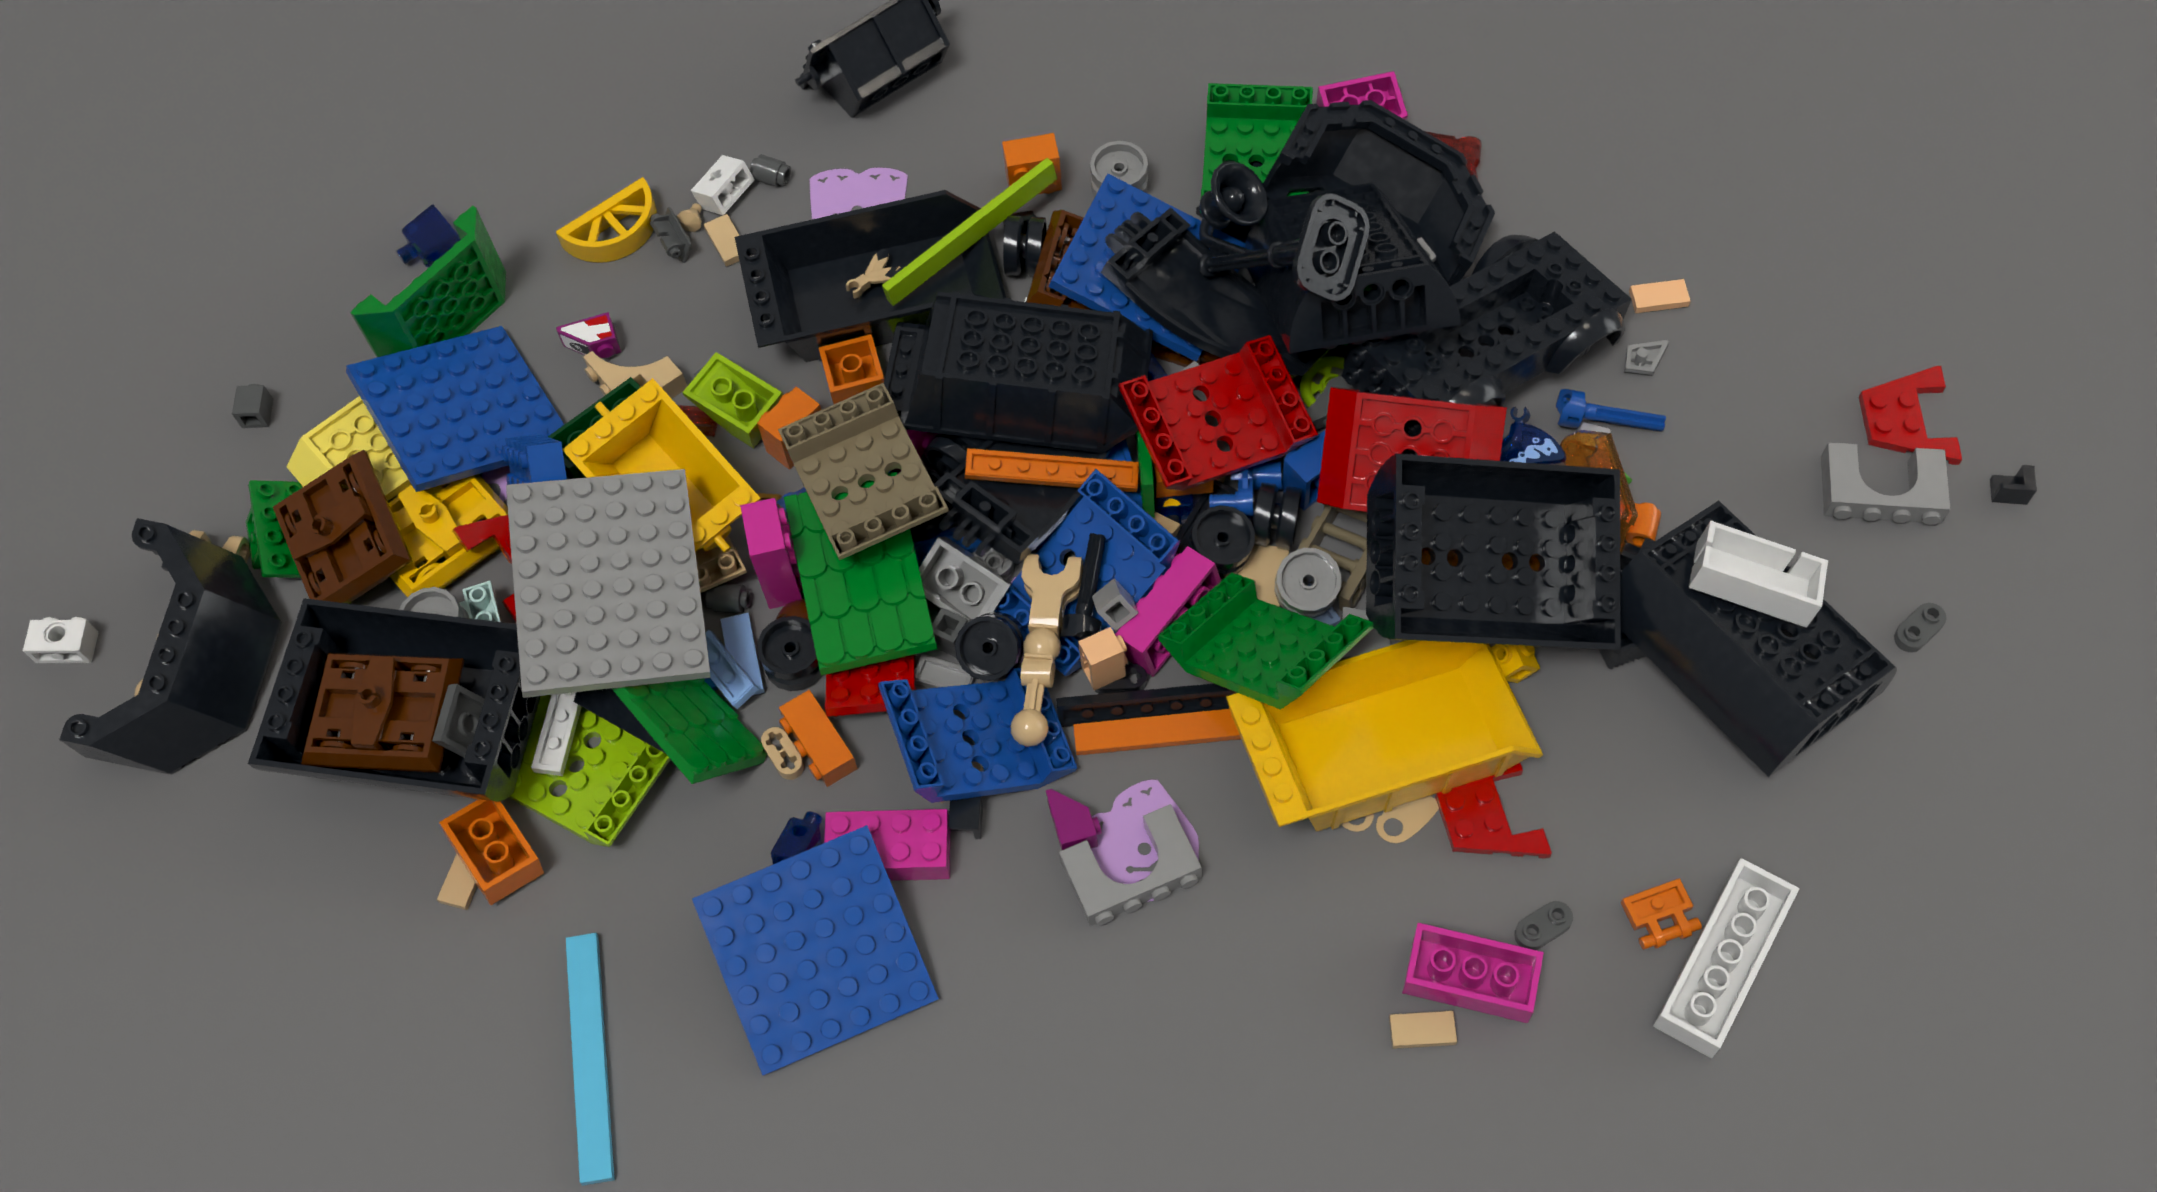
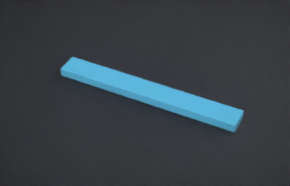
(589, 1060)

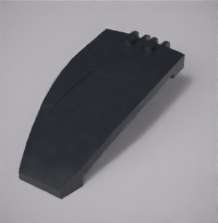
(1217, 313)
(1007, 514)

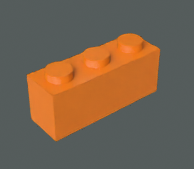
(817, 739)

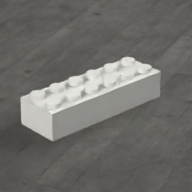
(1726, 958)

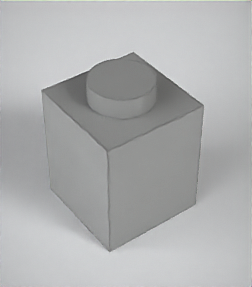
(1114, 604)

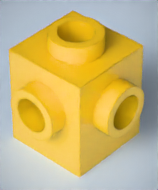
(1516, 661)

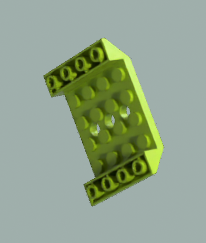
(603, 791)

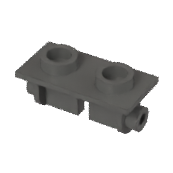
(672, 234)

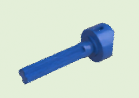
(1576, 409)

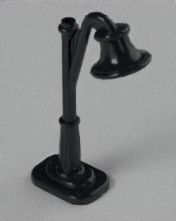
(1321, 260)

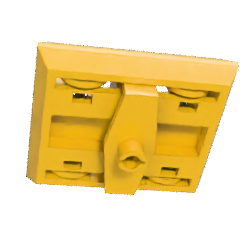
(427, 527)

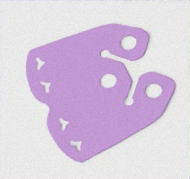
(855, 190)
(1125, 831)

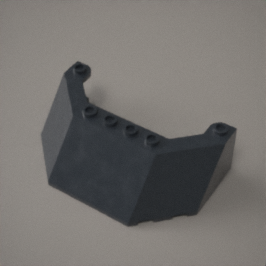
(1413, 169)
(201, 667)

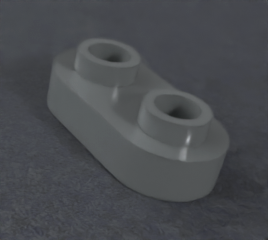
(1921, 625)
(1544, 924)

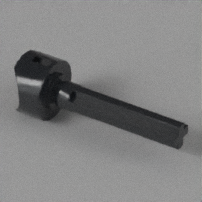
(1082, 623)

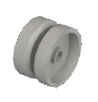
(1122, 161)
(1313, 566)
(434, 601)

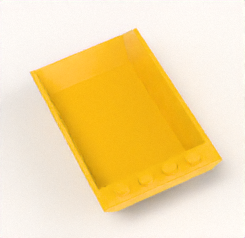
(1384, 732)

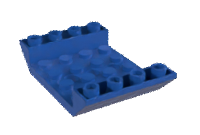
(1133, 553)
(942, 761)

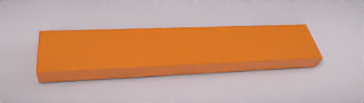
(1047, 469)
(1155, 732)

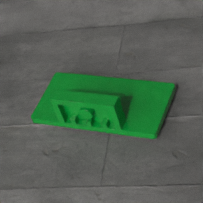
(264, 532)

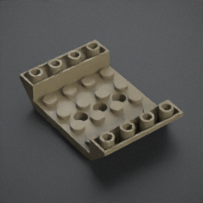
(857, 444)

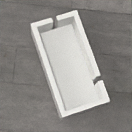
(1752, 575)

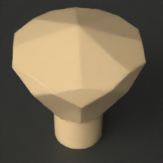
(690, 218)

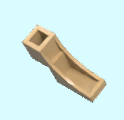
(612, 375)

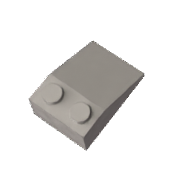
(960, 581)

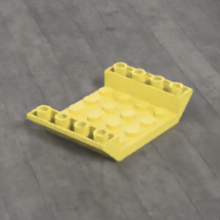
(341, 437)

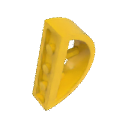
(582, 234)

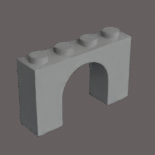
(1849, 496)
(1104, 898)

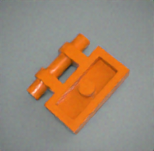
(1658, 904)

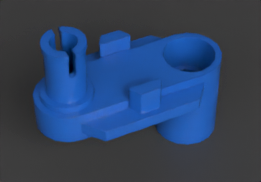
(1248, 482)

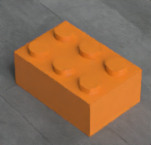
(492, 848)

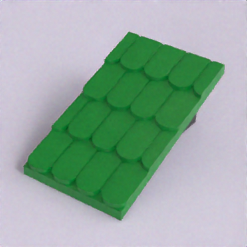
(861, 605)
(682, 721)

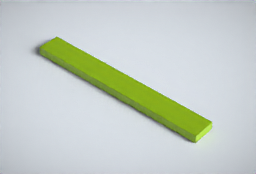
(969, 232)

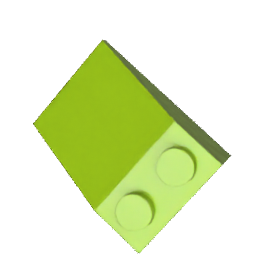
(732, 397)

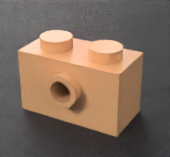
(1103, 658)

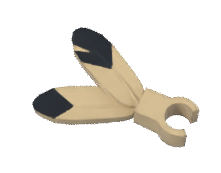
(874, 274)

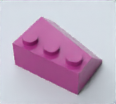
(1379, 88)

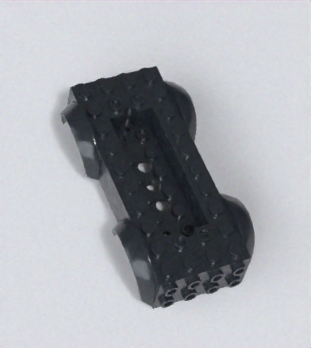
(1530, 285)

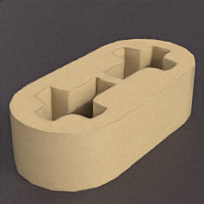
(788, 749)

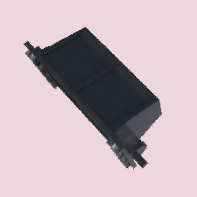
(877, 54)

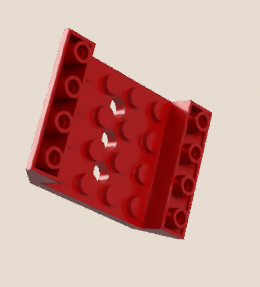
(1247, 395)
(1370, 429)

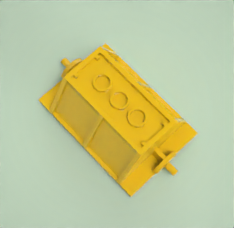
(656, 435)

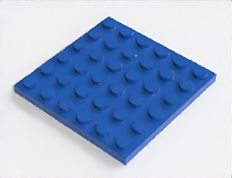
(1081, 267)
(453, 405)
(814, 949)

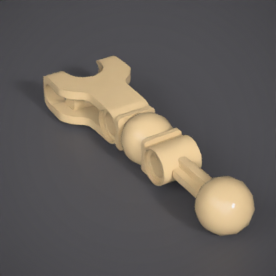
(1042, 644)

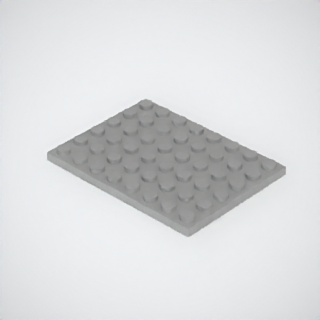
(605, 583)

